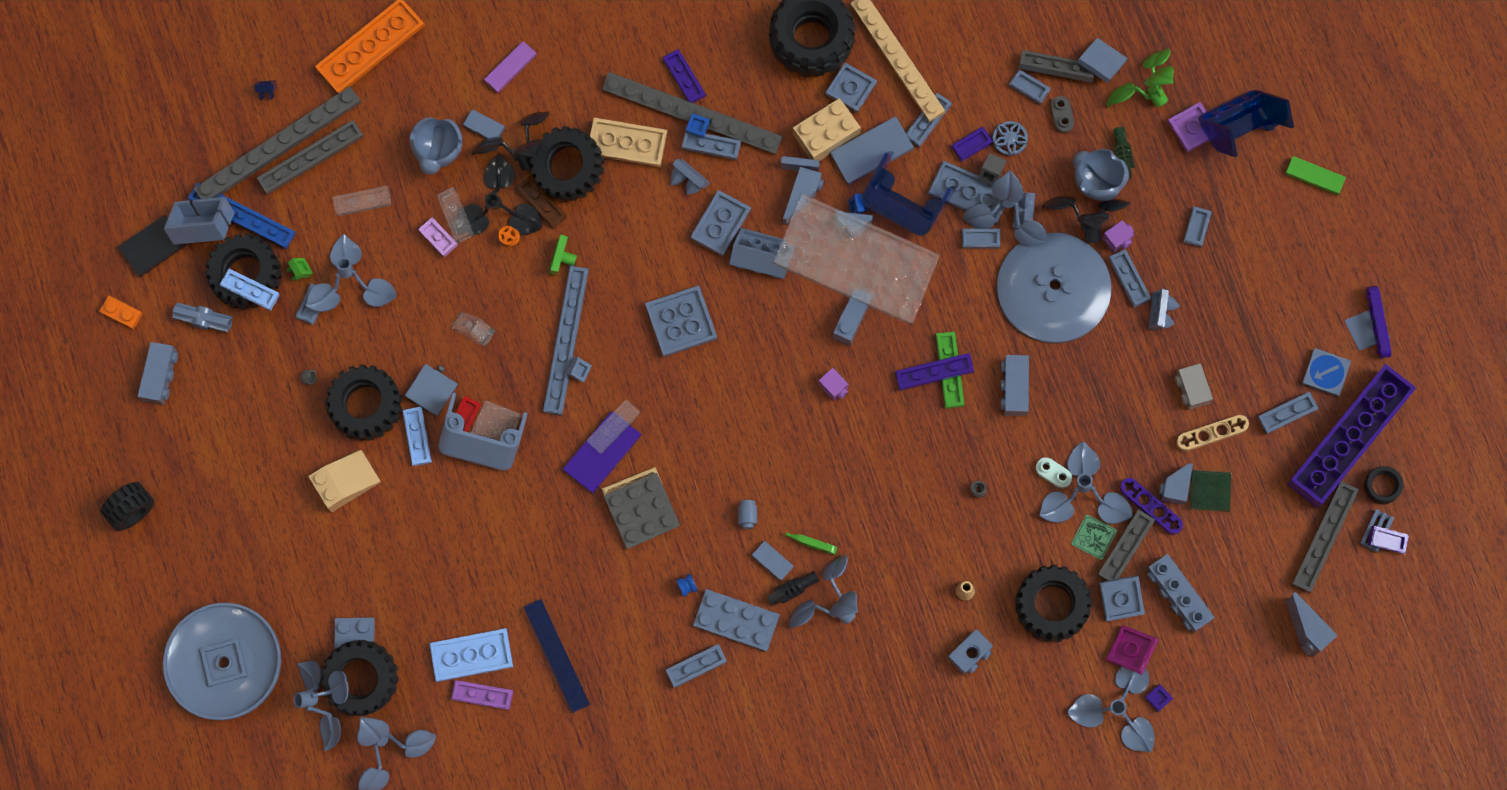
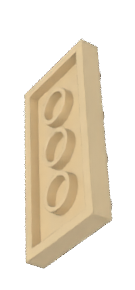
(629, 142)

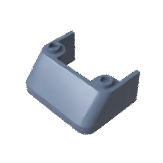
(476, 448)

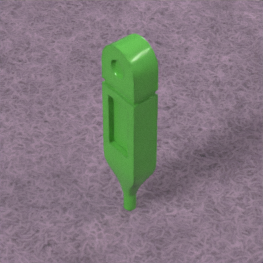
(813, 543)

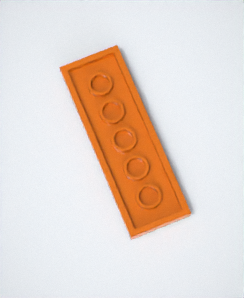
(369, 46)

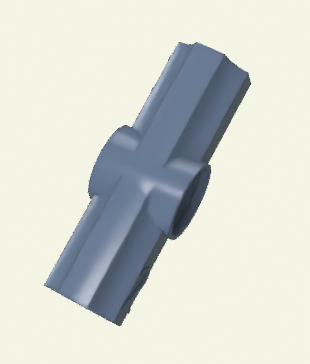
(202, 317)

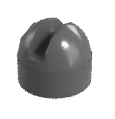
(308, 377)
(982, 487)

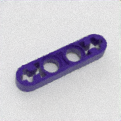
(1378, 322)
(1153, 503)

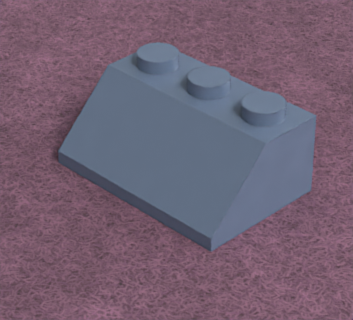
(757, 253)

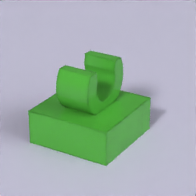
(300, 268)

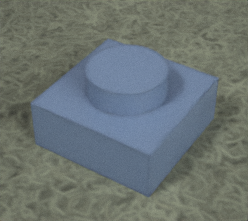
(579, 369)

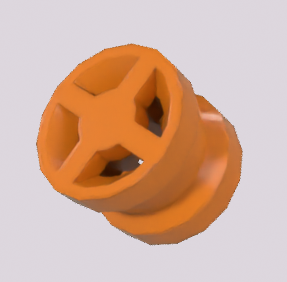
(505, 234)

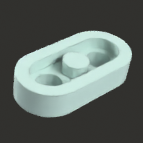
(1052, 474)

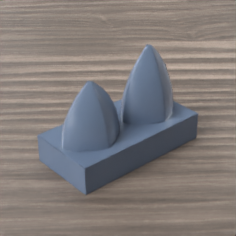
(682, 171)
(1025, 208)
(1160, 304)

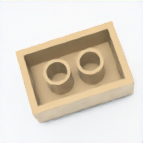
(826, 130)

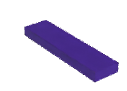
(934, 371)

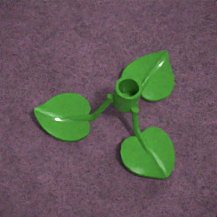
(1160, 77)

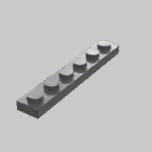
(310, 157)
(1325, 537)

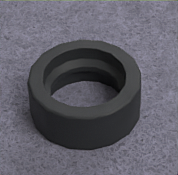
(1372, 495)

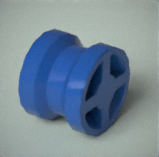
(686, 585)

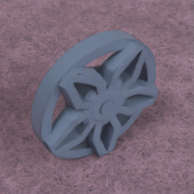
(1010, 138)

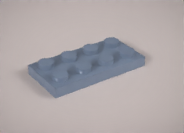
(736, 620)

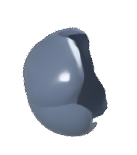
(435, 143)
(1100, 174)

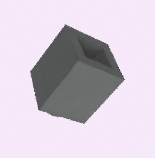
(992, 169)

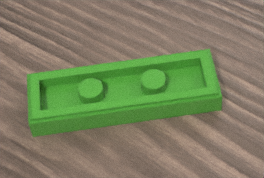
(1315, 175)

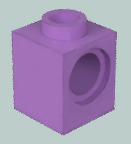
(834, 385)

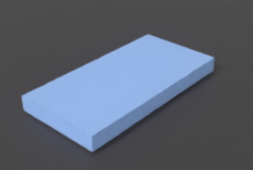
(471, 655)

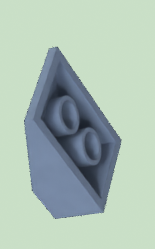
(1309, 627)

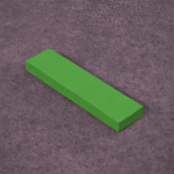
(951, 387)

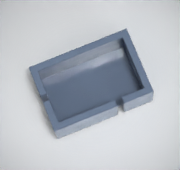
(187, 226)

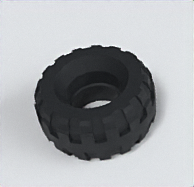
(810, 60)

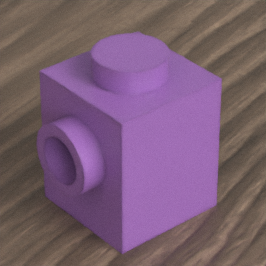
(1119, 236)

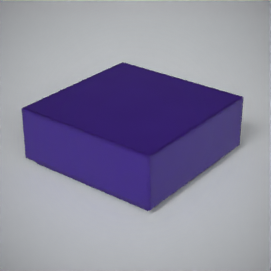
(1158, 698)

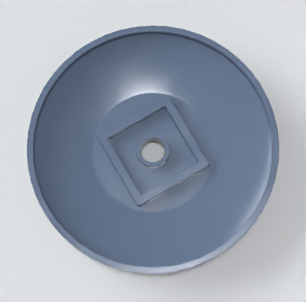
(1051, 313)
(199, 645)

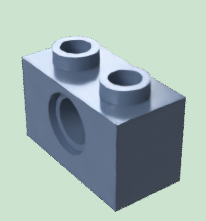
(976, 642)

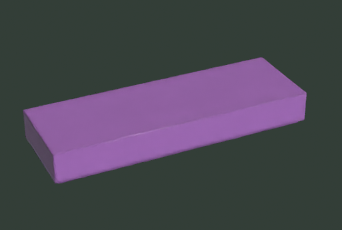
(510, 67)
(482, 695)

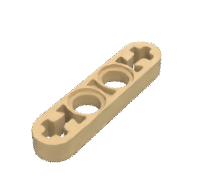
(1211, 431)

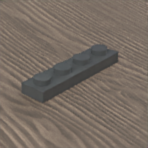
(1054, 66)
(1126, 546)

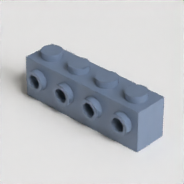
(1179, 593)

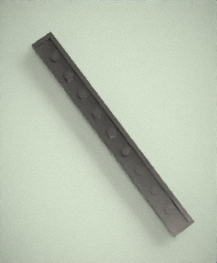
(684, 109)
(278, 145)

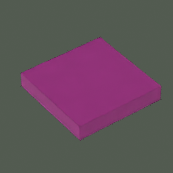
(1132, 650)

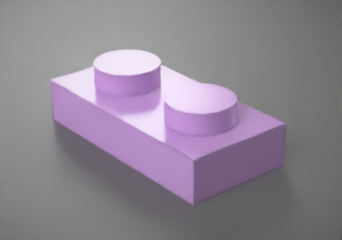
(438, 237)

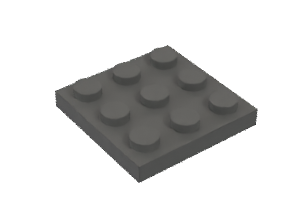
(642, 510)

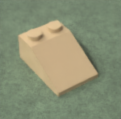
(344, 480)

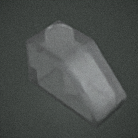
(473, 328)

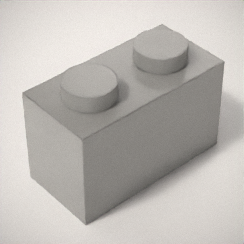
(1193, 386)

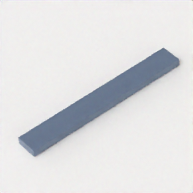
(566, 340)

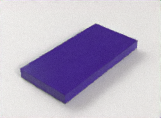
(592, 468)

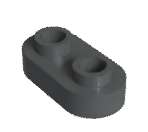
(1062, 113)

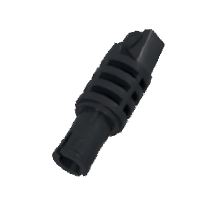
(792, 589)

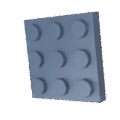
(681, 321)

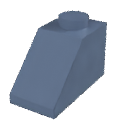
(1176, 486)

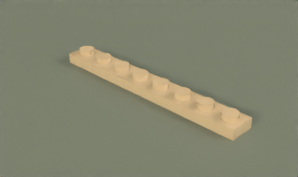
(898, 59)

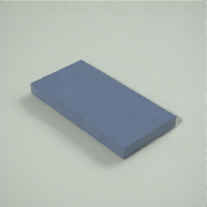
(865, 152)
(968, 189)

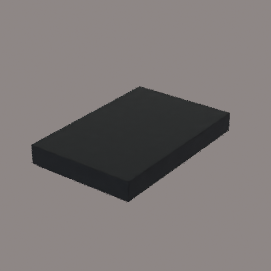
(149, 247)

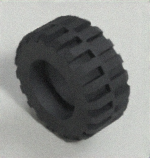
(584, 180)
(233, 250)
(349, 383)
(1060, 578)
(385, 669)

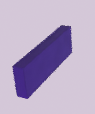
(684, 76)

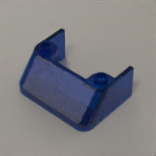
(1243, 115)
(896, 207)

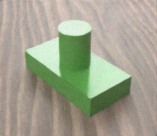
(561, 256)

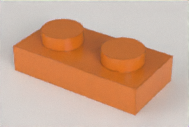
(121, 312)

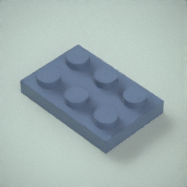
(720, 223)

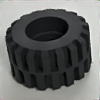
(127, 506)

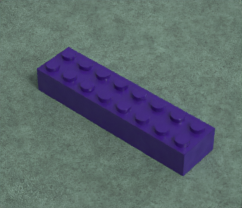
(1351, 436)

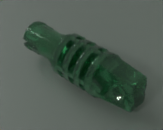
(1123, 148)

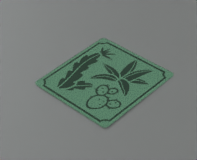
(1094, 537)

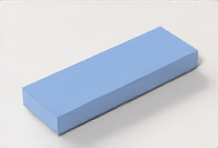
(249, 289)
(417, 436)

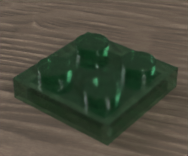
(1210, 491)

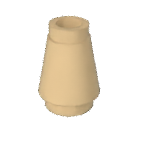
(962, 594)

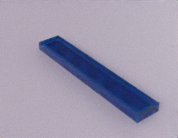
(557, 656)

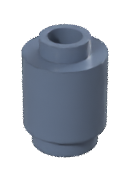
(747, 514)

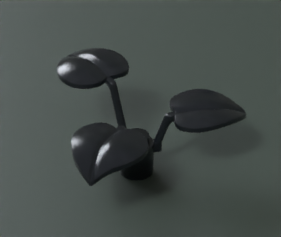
(523, 152)
(497, 175)
(1089, 222)

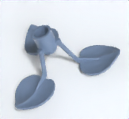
(1009, 193)
(343, 256)
(1084, 463)
(843, 609)
(1088, 711)
(329, 725)
(376, 733)

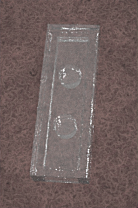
(362, 201)
(455, 215)
(613, 426)

